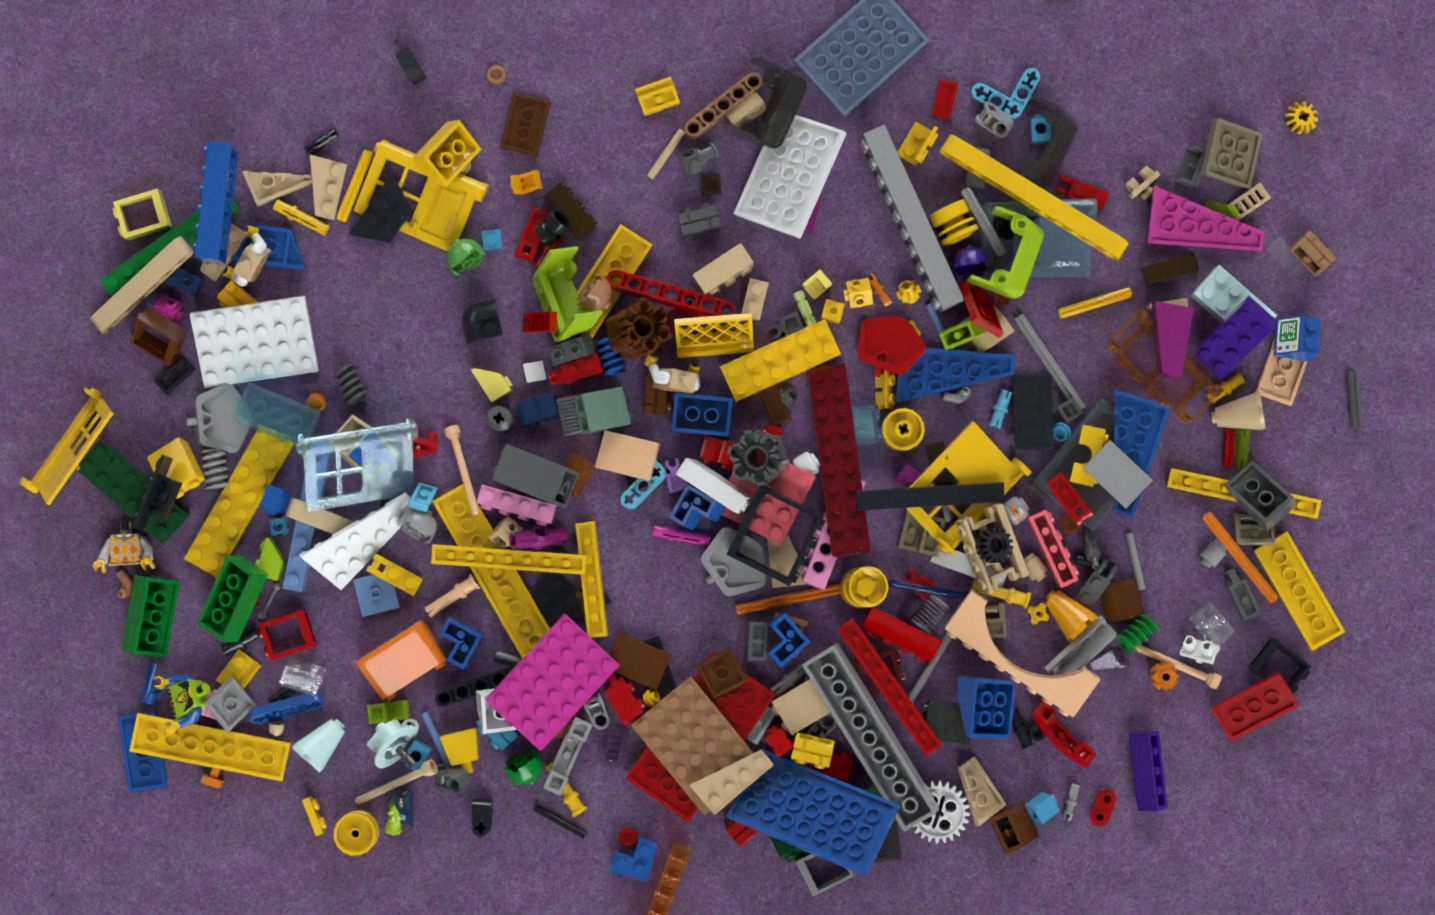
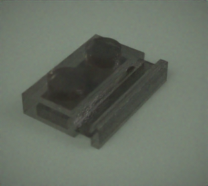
(891, 846)

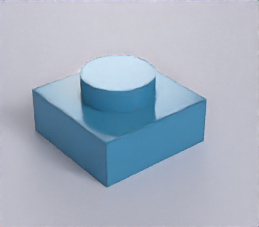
(492, 239)

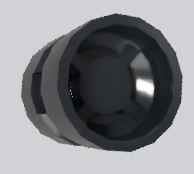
(552, 227)

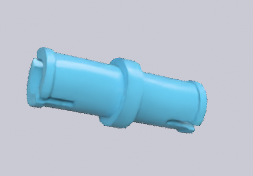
(1000, 409)

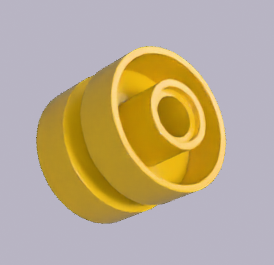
(863, 587)

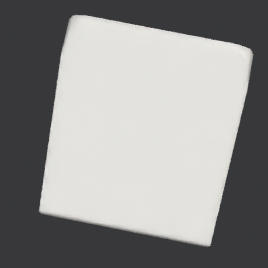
(534, 371)

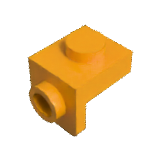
(526, 182)

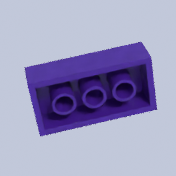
(1235, 337)

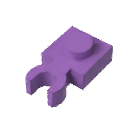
(674, 482)

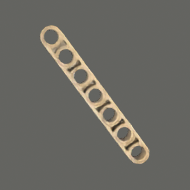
(142, 284)

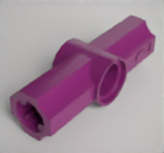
(538, 538)

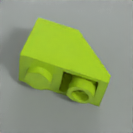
(271, 560)

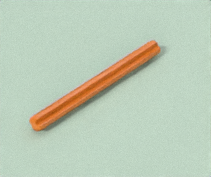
(1240, 557)
(787, 599)

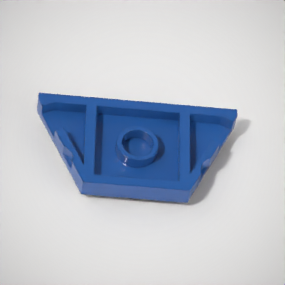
(282, 244)

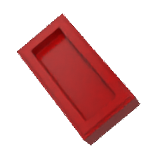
(944, 99)

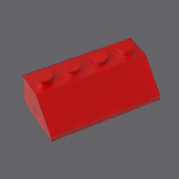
(897, 632)

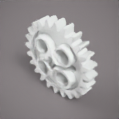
(954, 816)

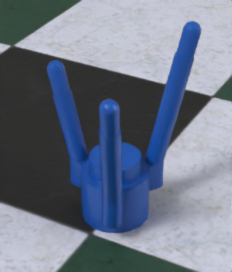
(149, 692)

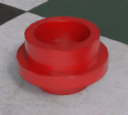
(628, 837)

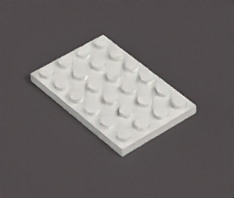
(791, 177)
(254, 341)

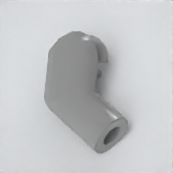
(958, 397)

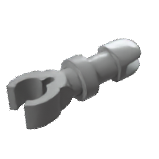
(1071, 801)

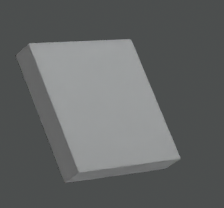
(229, 704)

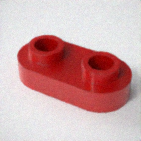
(1102, 807)

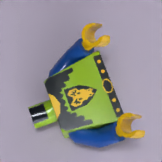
(186, 699)

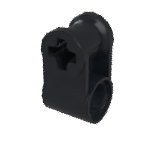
(482, 814)

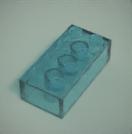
(276, 415)

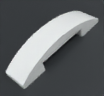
(961, 563)

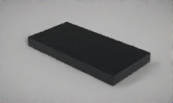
(1032, 412)

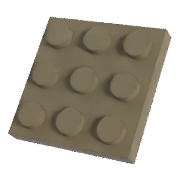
(1231, 153)

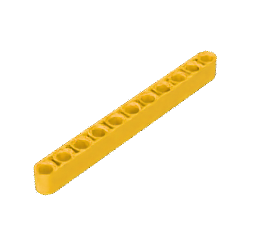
(1034, 197)

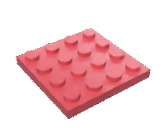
(774, 516)

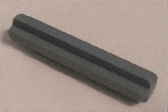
(1354, 399)

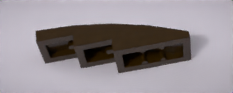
(943, 478)

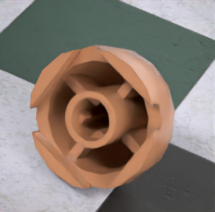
(595, 295)

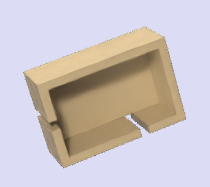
(723, 271)

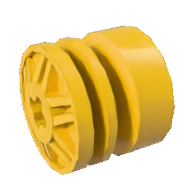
(953, 222)

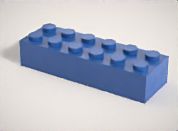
(216, 202)

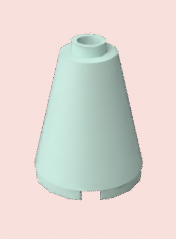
(320, 744)

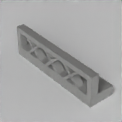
(1082, 648)

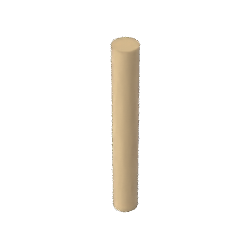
(666, 153)

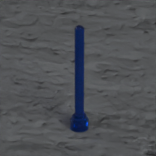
(927, 589)

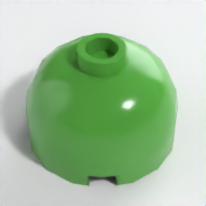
(463, 254)

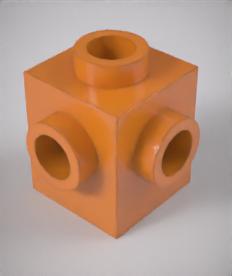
(1156, 676)

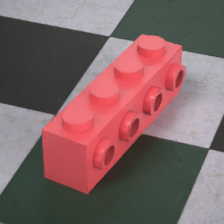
(1052, 549)

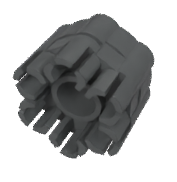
(744, 463)

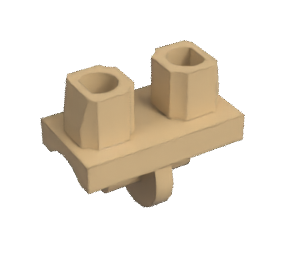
(1135, 188)

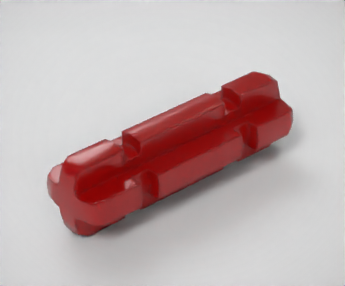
(1228, 448)

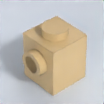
(501, 533)

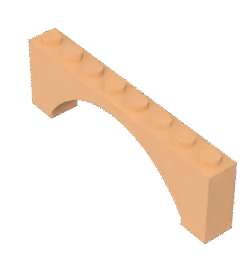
(1064, 690)

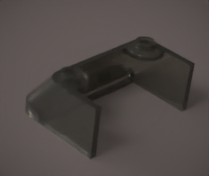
(781, 109)
(1045, 170)

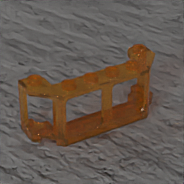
(1201, 381)

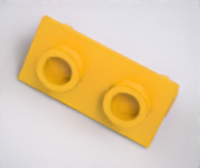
(886, 398)

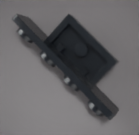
(159, 496)

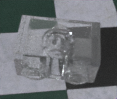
(1211, 624)

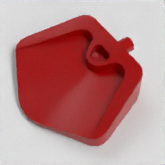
(889, 344)

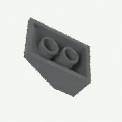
(1260, 496)

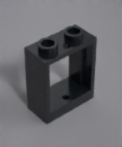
(1265, 653)

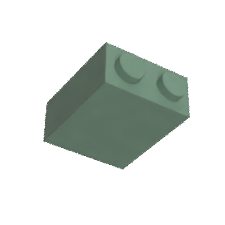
(602, 410)

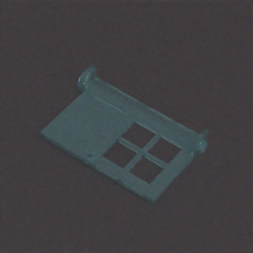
(1060, 251)
(384, 464)

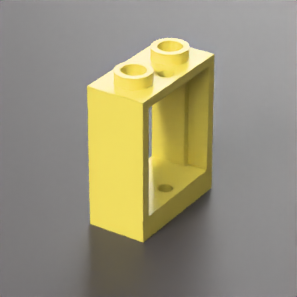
(161, 210)

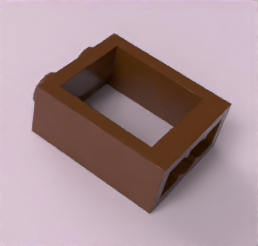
(152, 345)

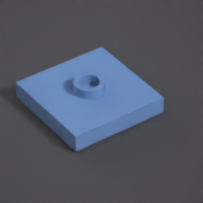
(375, 595)

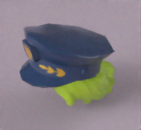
(400, 812)

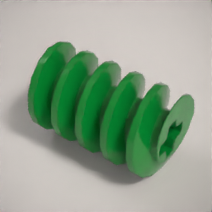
(1136, 633)

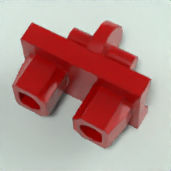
(425, 446)

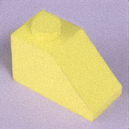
(493, 383)

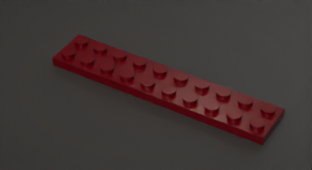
(838, 459)

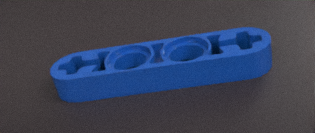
(286, 708)

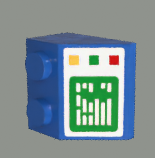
(1297, 338)

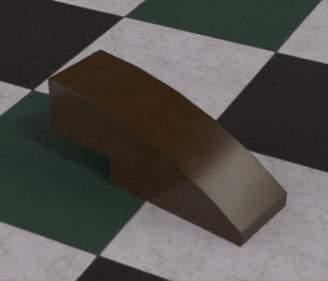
(1169, 269)

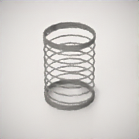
(933, 597)

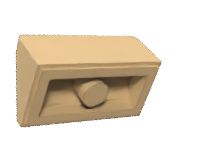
(746, 110)

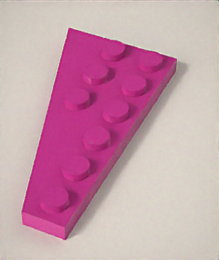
(1186, 223)

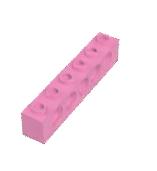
(820, 579)

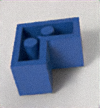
(694, 504)
(790, 640)
(466, 641)
(636, 865)

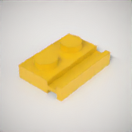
(657, 96)
(241, 668)

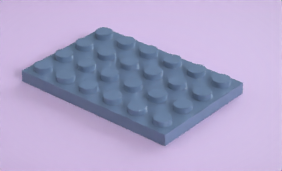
(861, 52)

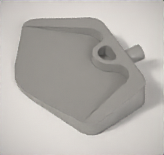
(215, 419)
(728, 573)

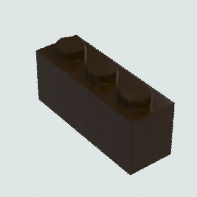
(581, 223)

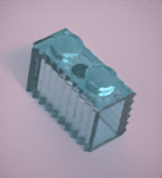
(866, 425)

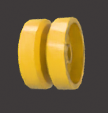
(902, 418)
(368, 831)

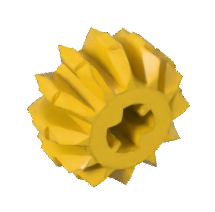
(1301, 110)

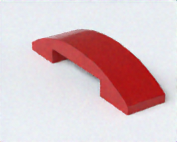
(1061, 737)

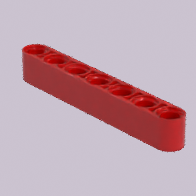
(663, 289)

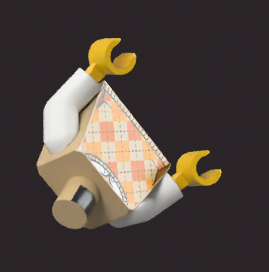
(251, 260)
(673, 379)
(125, 550)

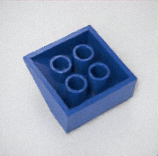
(986, 706)

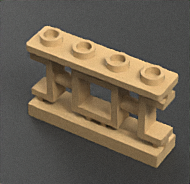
(997, 514)

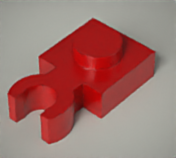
(923, 580)

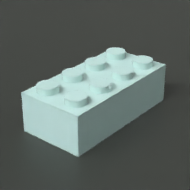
(1222, 294)

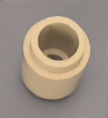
(1035, 567)

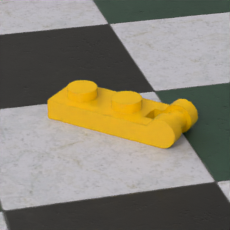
(395, 575)

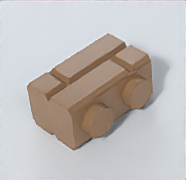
(1312, 253)

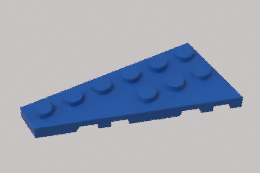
(951, 369)
(1137, 434)

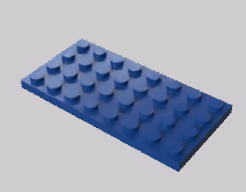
(816, 814)

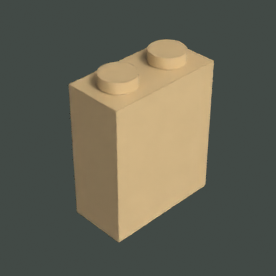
(800, 707)

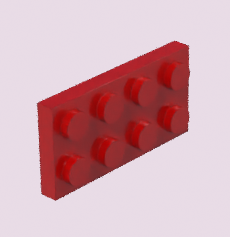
(1255, 706)

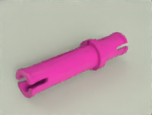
(681, 535)

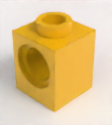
(832, 311)

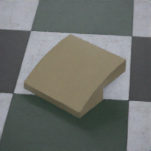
(916, 538)

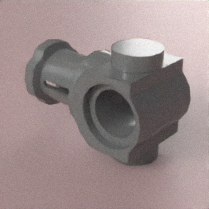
(694, 160)

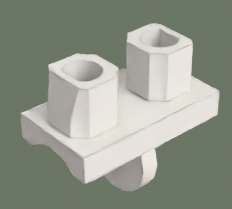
(1199, 650)

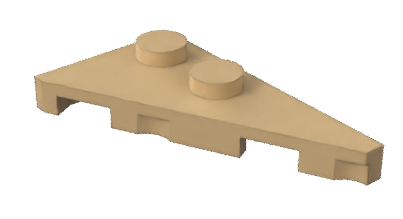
(271, 186)

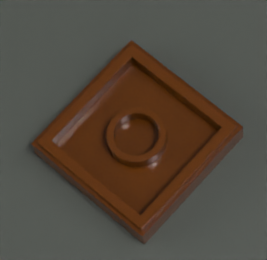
(722, 672)

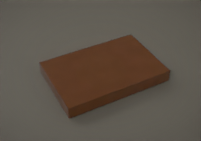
(525, 124)
(639, 660)

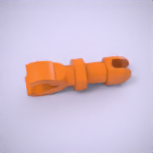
(879, 289)

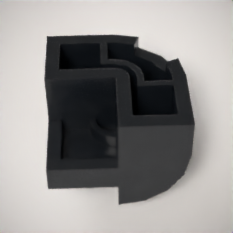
(481, 322)

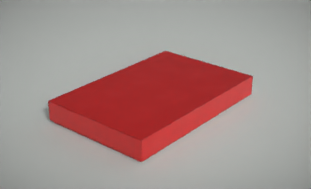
(981, 309)

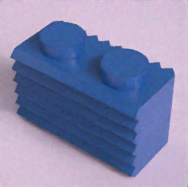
(274, 499)

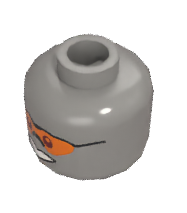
(1016, 510)

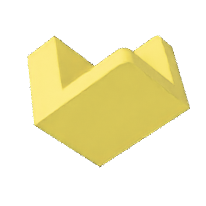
(817, 284)

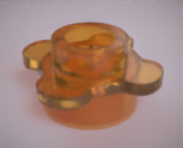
(1064, 523)

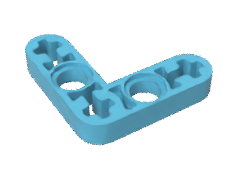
(1014, 100)
(652, 484)

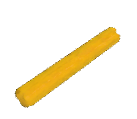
(354, 185)
(1095, 302)

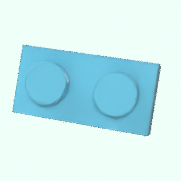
(422, 497)

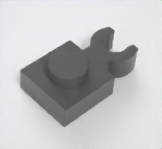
(789, 325)

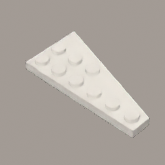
(357, 543)

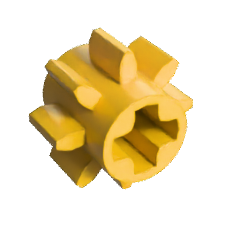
(908, 291)

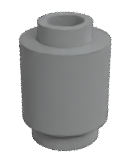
(1213, 554)

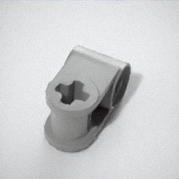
(994, 119)
(597, 709)

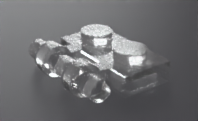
(300, 680)

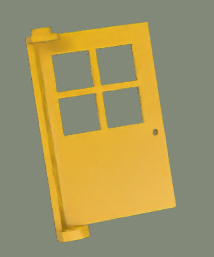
(439, 210)
(62, 459)
(970, 460)

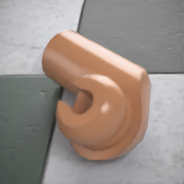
(126, 586)

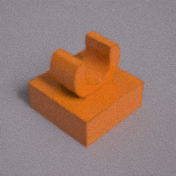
(213, 779)

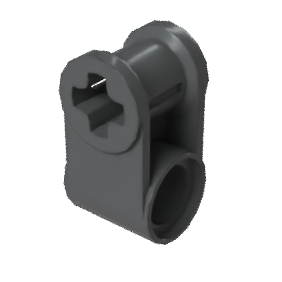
(451, 778)

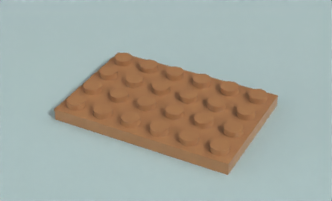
(690, 737)

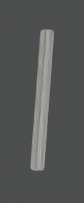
(1047, 359)

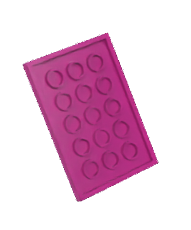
(552, 682)

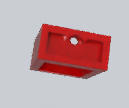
(306, 629)

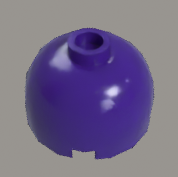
(969, 261)

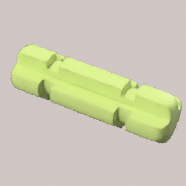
(804, 308)

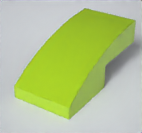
(388, 711)

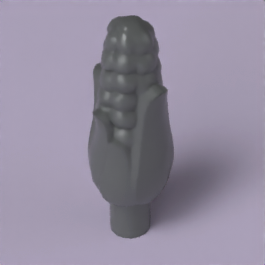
(1091, 548)

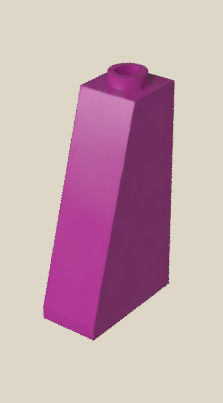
(1171, 337)

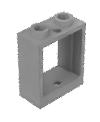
(809, 880)

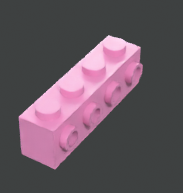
(516, 504)

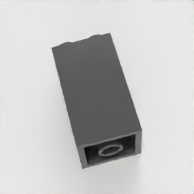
(535, 476)

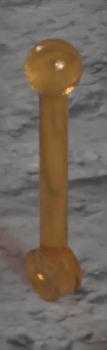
(579, 594)

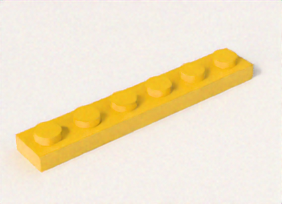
(592, 580)

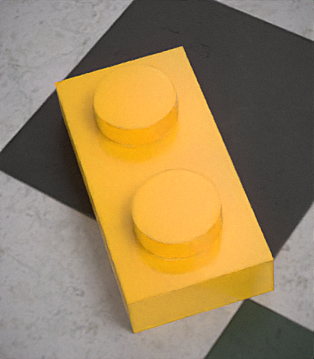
(318, 823)

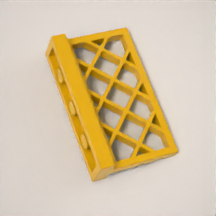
(714, 343)

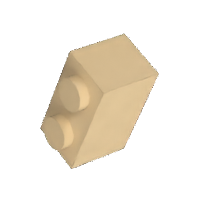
(755, 298)

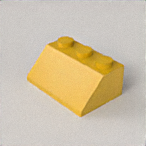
(447, 153)

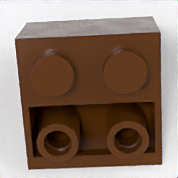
(1013, 827)

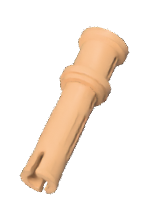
(460, 591)

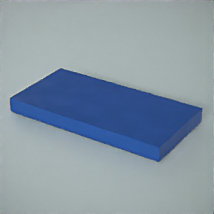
(142, 770)

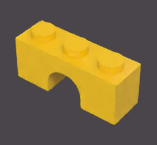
(1093, 439)

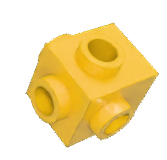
(858, 293)

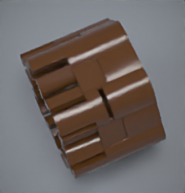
(648, 323)

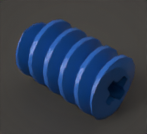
(612, 359)

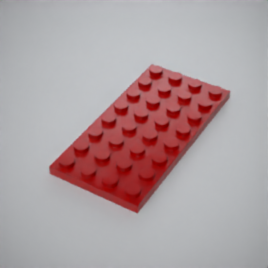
(739, 706)

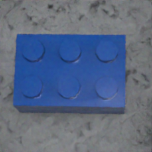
(701, 415)

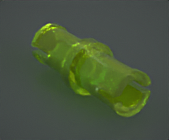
(1243, 447)

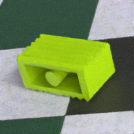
(961, 334)

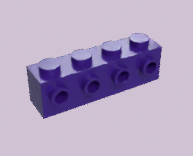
(1148, 771)

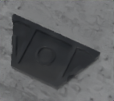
(384, 214)

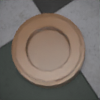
(496, 74)

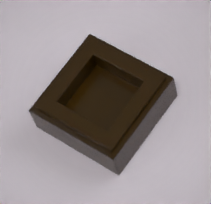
(711, 185)

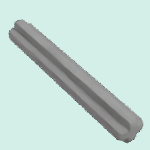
(983, 221)

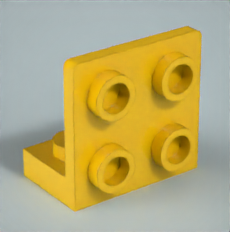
(916, 142)

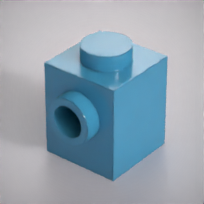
(1042, 807)

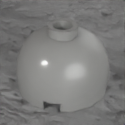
(418, 524)

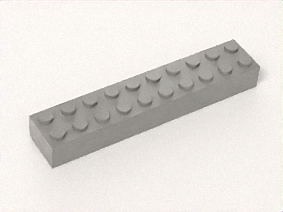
(911, 218)
(870, 735)

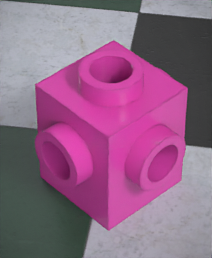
(169, 308)

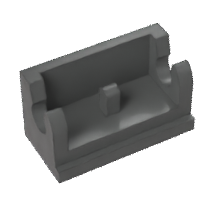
(1191, 167)
(755, 641)

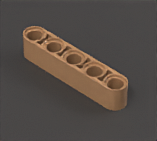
(727, 97)

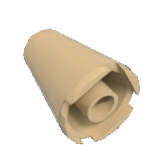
(1241, 413)

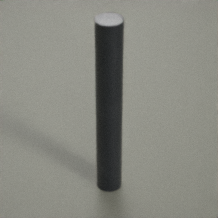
(560, 821)

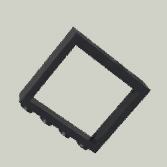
(747, 522)

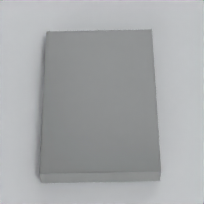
(1117, 474)

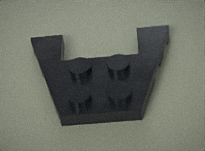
(557, 597)

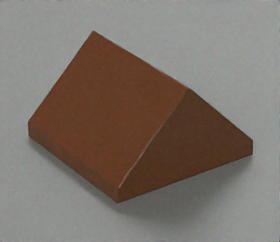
(1122, 600)

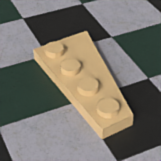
(726, 784)

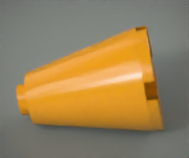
(1069, 614)

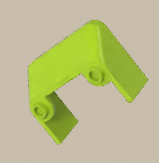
(1013, 283)
(558, 294)

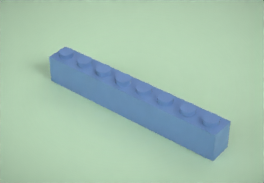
(305, 535)

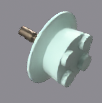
(392, 743)

